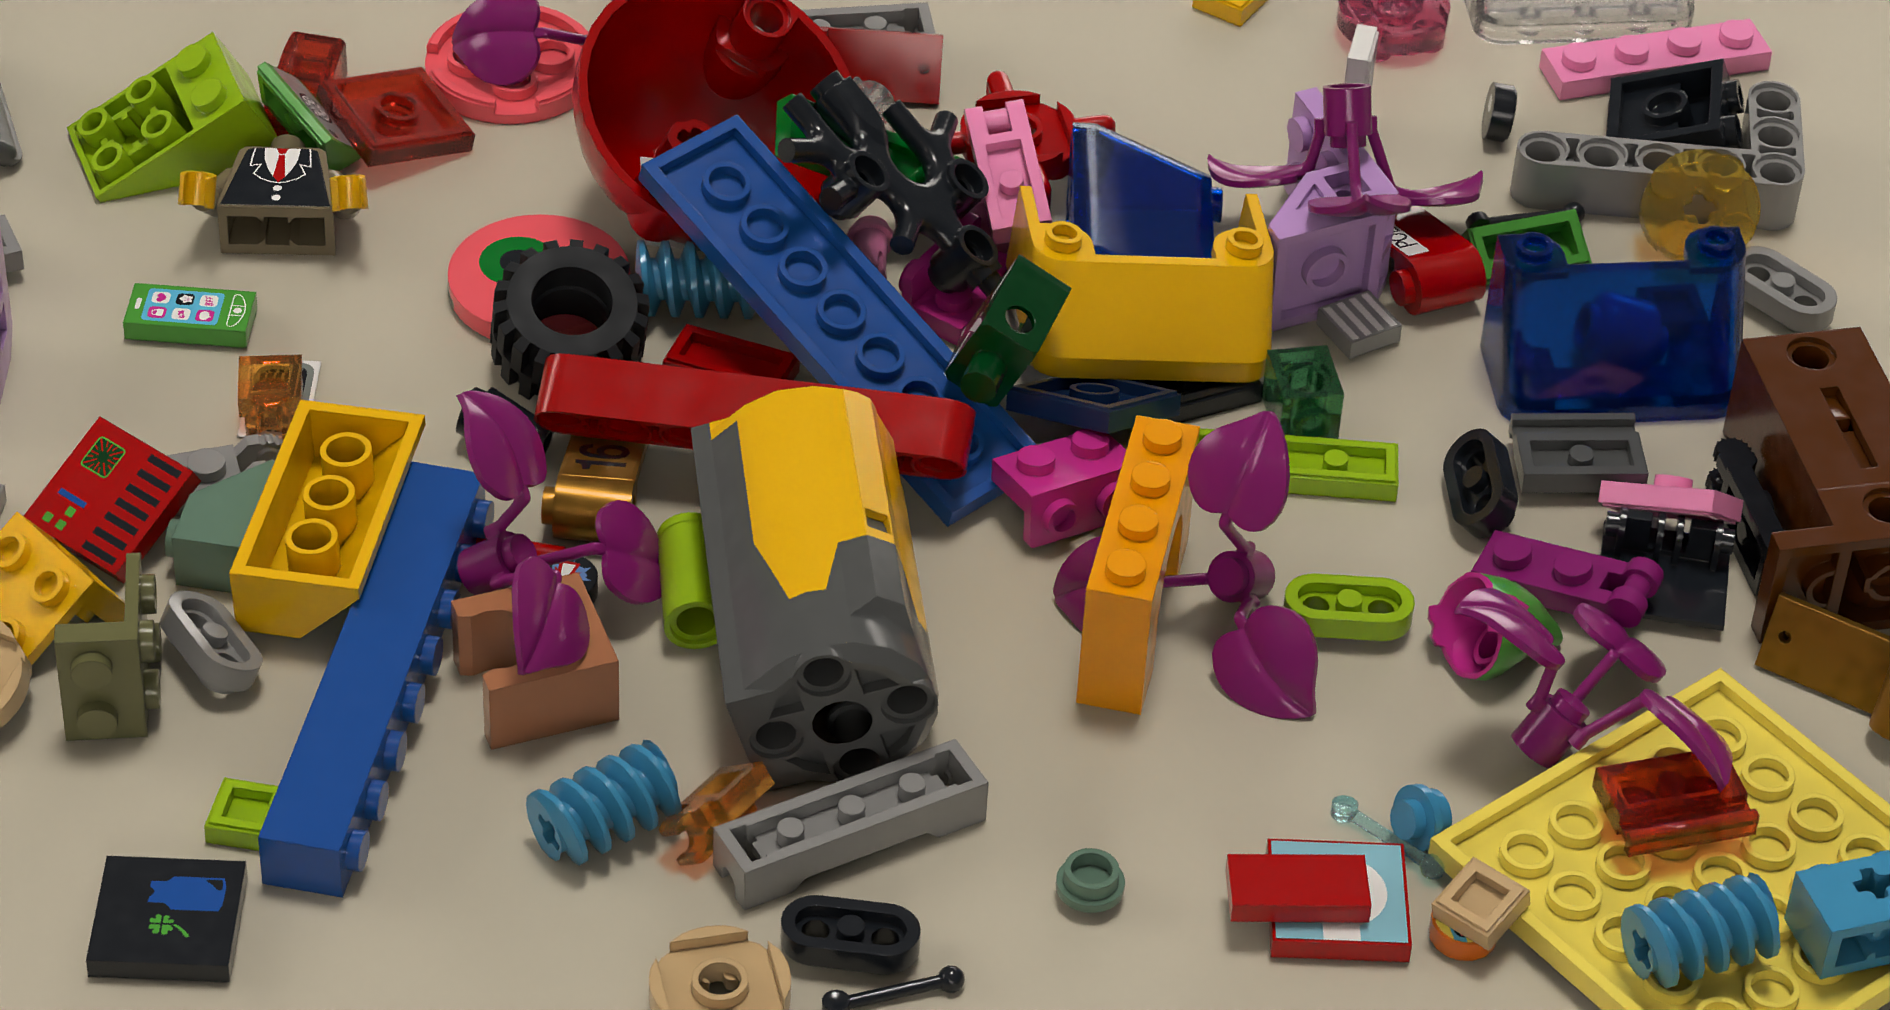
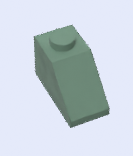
(213, 528)

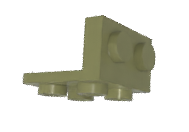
(106, 666)

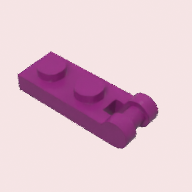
(1568, 577)

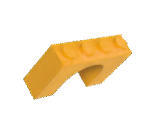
(1137, 548)

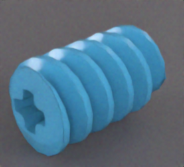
(686, 280)
(602, 801)
(1701, 929)

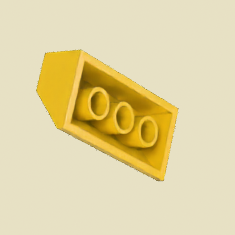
(321, 516)

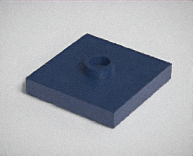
(1093, 403)

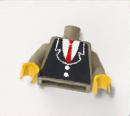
(276, 199)

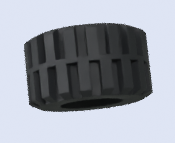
(571, 283)

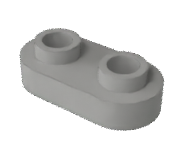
(1787, 291)
(211, 642)

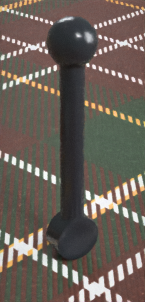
(1481, 219)
(949, 979)

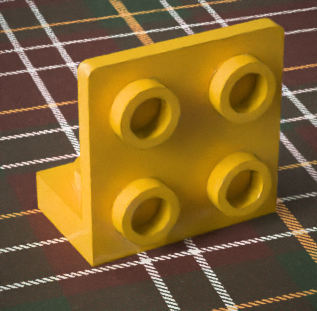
(46, 587)

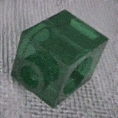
(1304, 391)

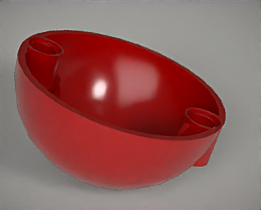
(666, 74)

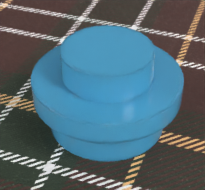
(1419, 814)

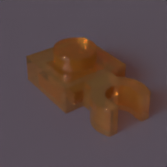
(269, 391)

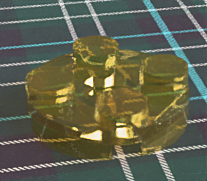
(1690, 173)

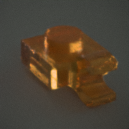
(719, 799)

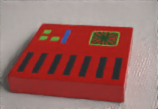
(112, 498)

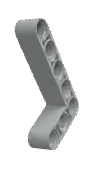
(1613, 172)

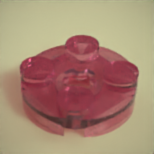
(1406, 31)

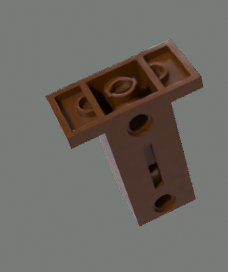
(1822, 444)

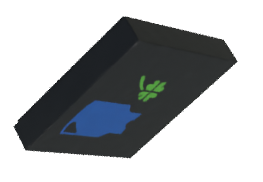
(167, 919)

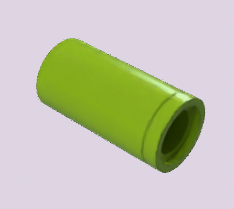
(685, 582)

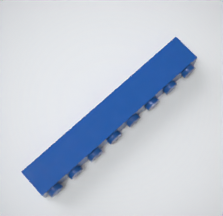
(373, 686)

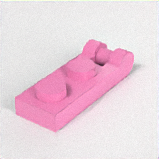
(1008, 159)

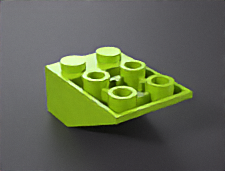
(173, 120)

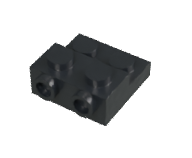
(1678, 106)

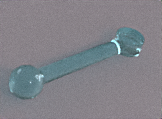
(1345, 810)

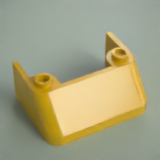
(1153, 312)

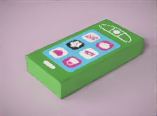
(190, 315)

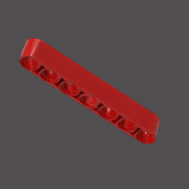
(664, 402)

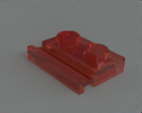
(1672, 804)

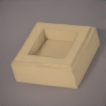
(1481, 903)

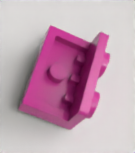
(1061, 484)

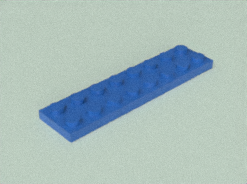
(819, 291)

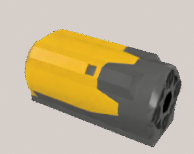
(814, 584)

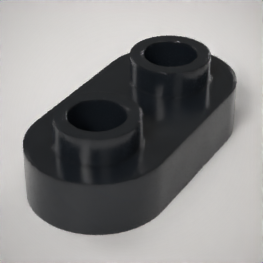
(1480, 483)
(850, 934)

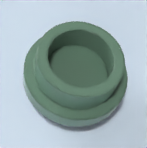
(1090, 881)

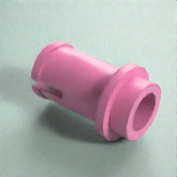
(873, 238)

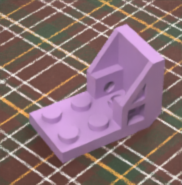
(1323, 255)

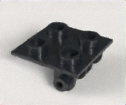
(1692, 564)

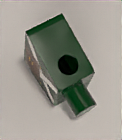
(992, 353)

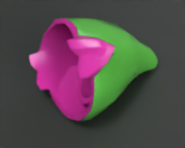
(1473, 646)

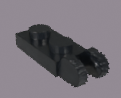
(1758, 520)

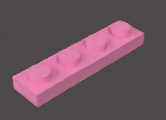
(1588, 67)

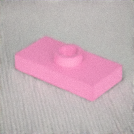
(1674, 497)

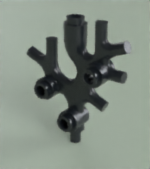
(867, 173)

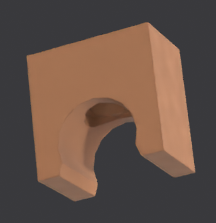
(536, 703)

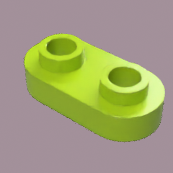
(1351, 606)

